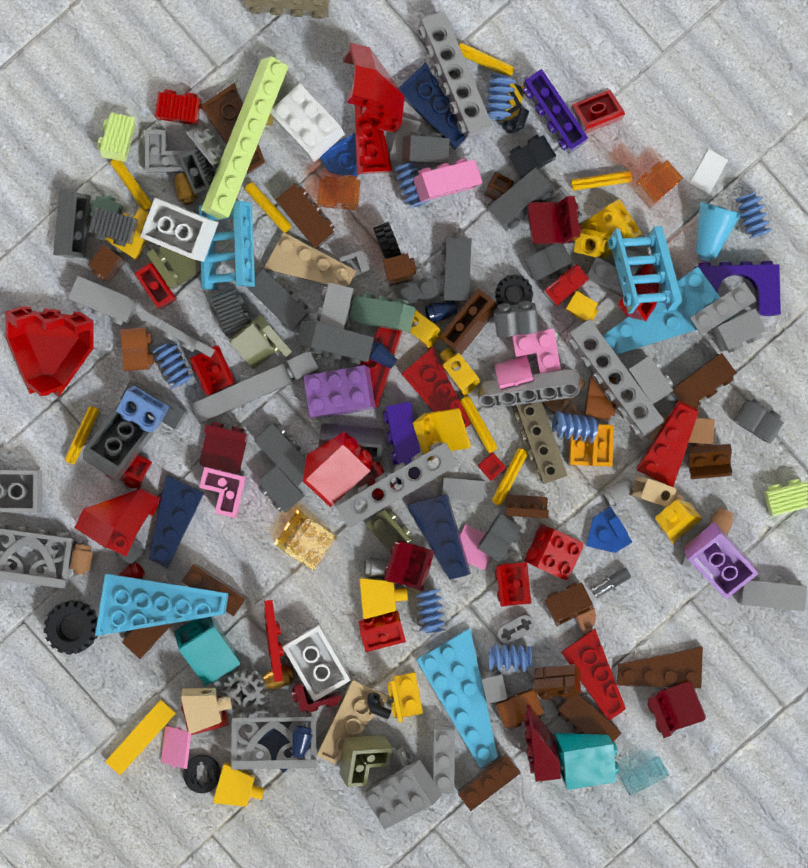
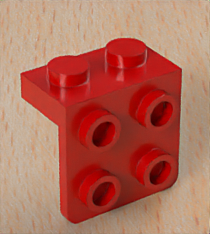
(554, 552)

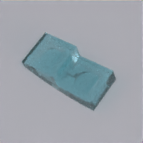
(644, 776)

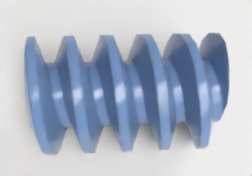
(499, 96)
(408, 172)
(753, 215)
(172, 364)
(575, 425)
(429, 611)
(510, 657)

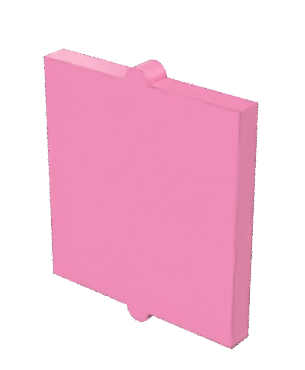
(513, 372)
(470, 539)
(176, 747)

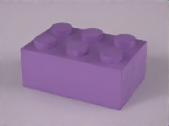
(339, 392)
(720, 560)

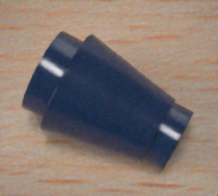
(438, 311)
(382, 355)
(300, 741)

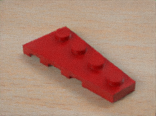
(370, 146)
(378, 372)
(433, 385)
(669, 446)
(595, 673)

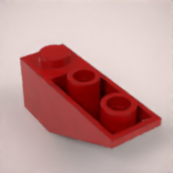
(643, 310)

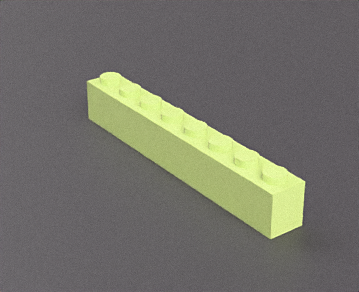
(244, 138)

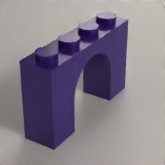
(763, 277)

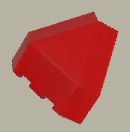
(374, 89)
(48, 346)
(118, 520)

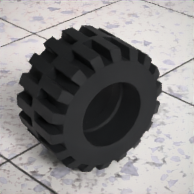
(54, 631)

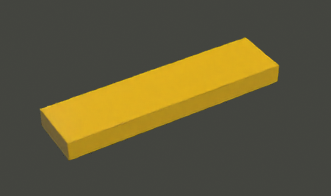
(140, 737)

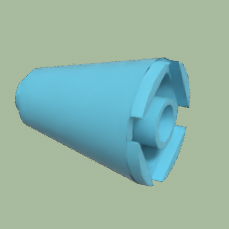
(713, 229)

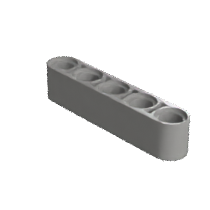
(543, 388)
(241, 393)

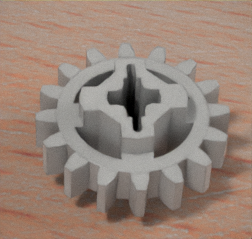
(245, 691)

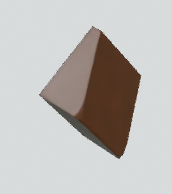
(498, 186)

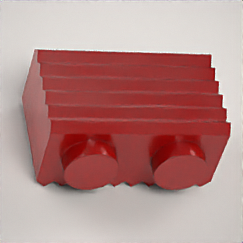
(178, 107)
(566, 285)
(155, 286)

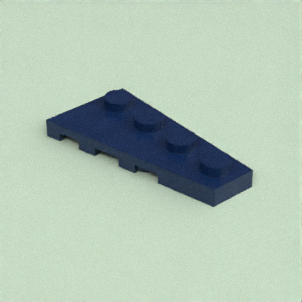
(428, 100)
(174, 516)
(441, 531)

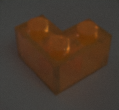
(658, 183)
(339, 194)

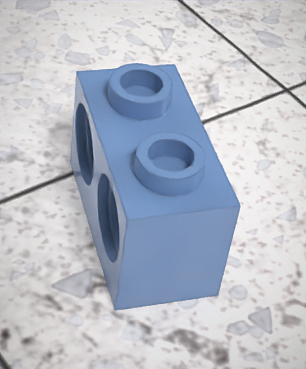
(144, 404)

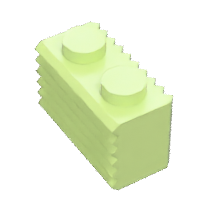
(117, 137)
(786, 498)

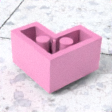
(542, 345)
(230, 487)

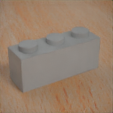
(102, 301)
(723, 309)
(773, 594)
(444, 758)

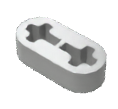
(517, 633)

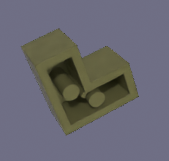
(362, 754)

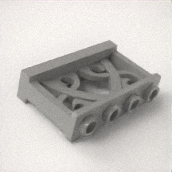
(50, 576)
(250, 760)

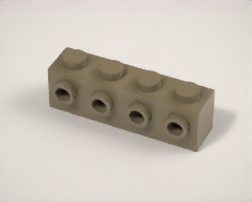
(297, 8)
(541, 442)

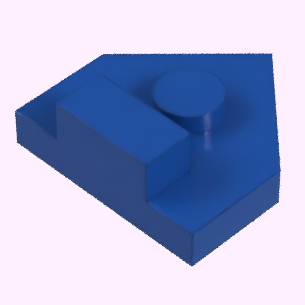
(342, 157)
(607, 532)

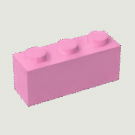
(447, 179)

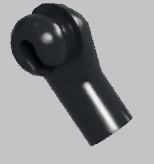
(513, 126)
(375, 707)

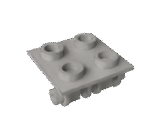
(207, 143)

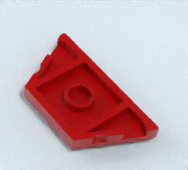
(274, 647)

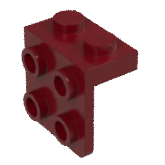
(554, 221)
(223, 448)
(409, 565)
(300, 695)
(676, 708)

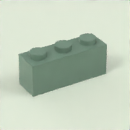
(382, 312)

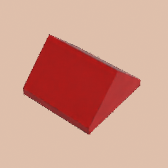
(598, 111)

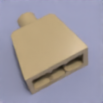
(654, 492)
(203, 707)

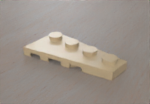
(305, 262)
(348, 720)

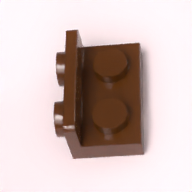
(710, 461)
(526, 506)

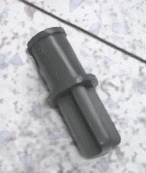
(610, 582)

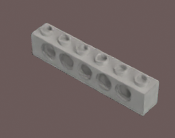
(439, 25)
(639, 401)
(347, 504)

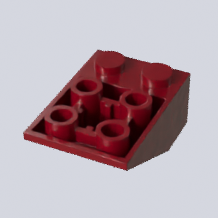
(540, 748)

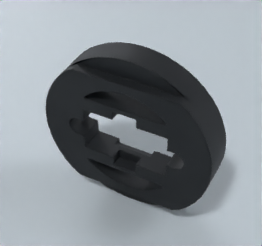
(209, 786)

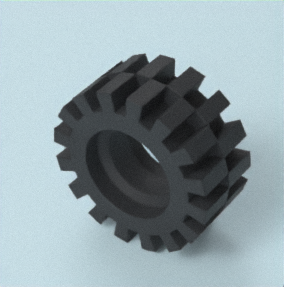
(387, 240)
(513, 280)

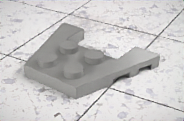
(172, 333)

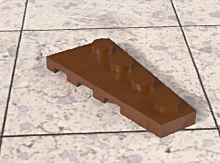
(223, 113)
(663, 670)

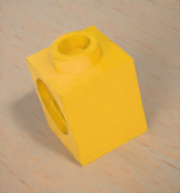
(583, 245)
(582, 307)

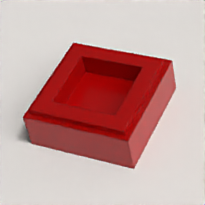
(491, 466)

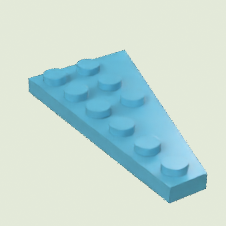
(663, 324)
(142, 603)
(458, 684)

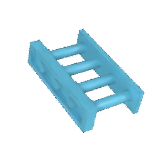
(243, 251)
(660, 259)

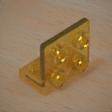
(305, 540)

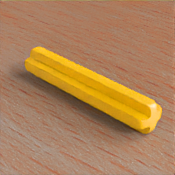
(486, 60)
(601, 180)
(131, 184)
(268, 207)
(478, 424)
(82, 435)
(509, 476)

